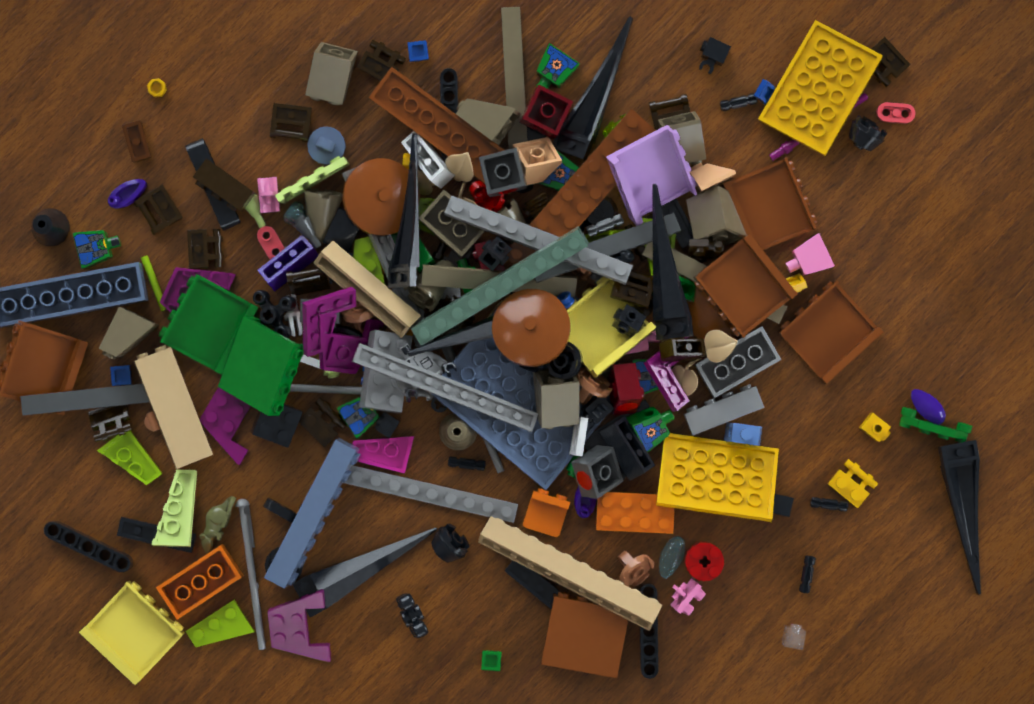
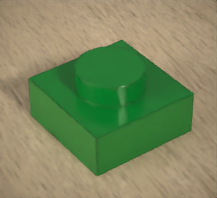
(491, 660)

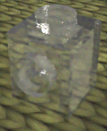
(794, 636)

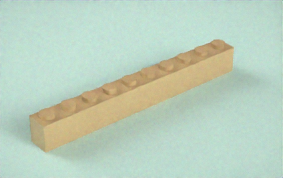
(570, 573)

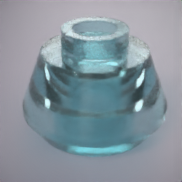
(293, 212)

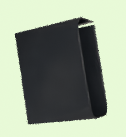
(341, 231)

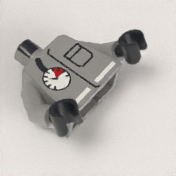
(424, 360)

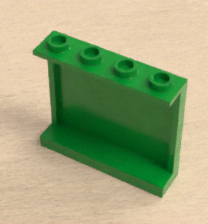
(206, 322)
(261, 367)

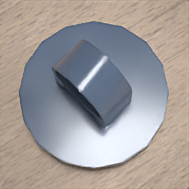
(326, 145)

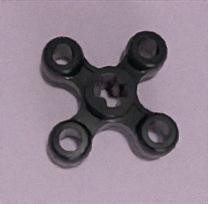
(277, 311)
(412, 615)

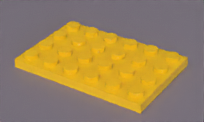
(820, 88)
(717, 477)

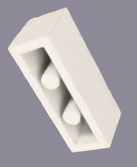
(429, 161)

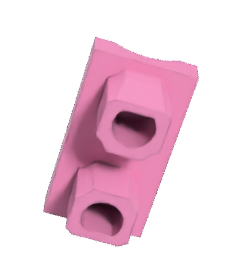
(267, 190)
(685, 594)

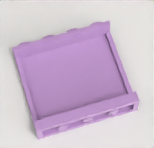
(647, 161)

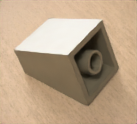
(331, 73)
(488, 118)
(691, 135)
(715, 216)
(125, 333)
(556, 400)

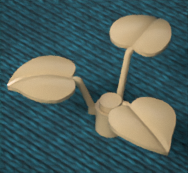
(457, 164)
(717, 347)

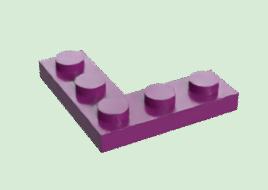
(313, 314)
(666, 381)

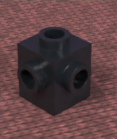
(495, 253)
(628, 320)

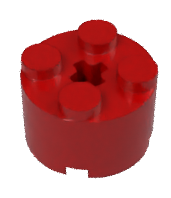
(711, 569)

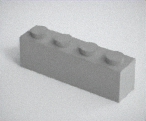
(723, 410)

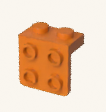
(546, 512)

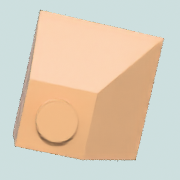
(538, 159)
(710, 175)

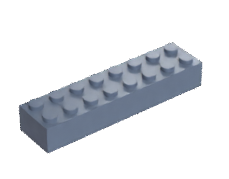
(72, 294)
(312, 512)

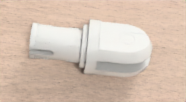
(294, 315)

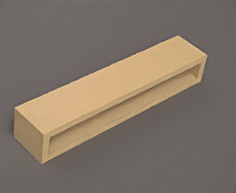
(369, 289)

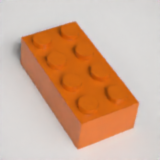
(633, 513)
(199, 581)

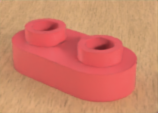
(895, 113)
(271, 243)

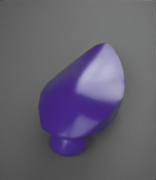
(127, 193)
(928, 406)
(583, 505)

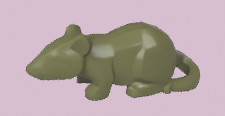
(216, 519)

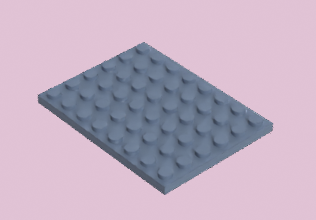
(536, 453)

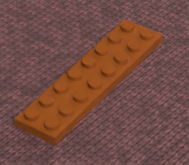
(431, 119)

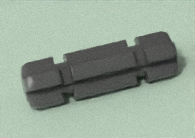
(605, 225)

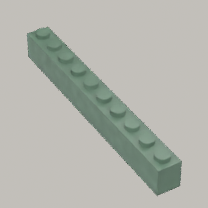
(500, 286)

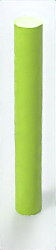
(153, 280)

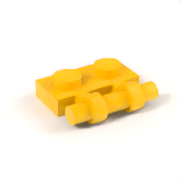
(848, 488)

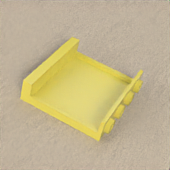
(593, 330)
(133, 632)

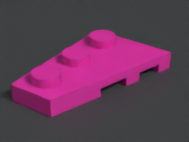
(385, 452)

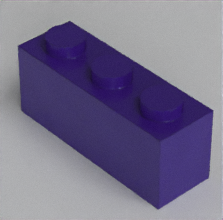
(292, 258)

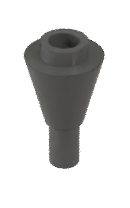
(305, 227)

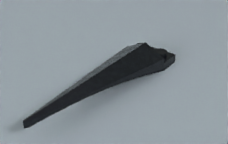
(584, 121)
(406, 250)
(669, 302)
(474, 332)
(961, 479)
(350, 574)

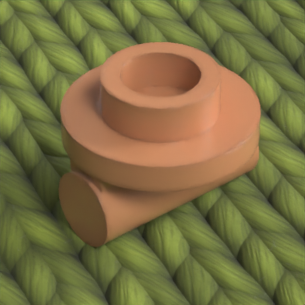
(151, 422)

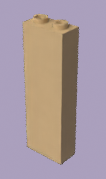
(172, 406)

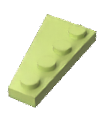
(308, 182)
(178, 513)

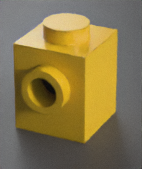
(875, 428)

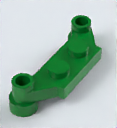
(960, 433)

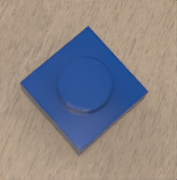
(418, 51)
(764, 91)
(121, 375)

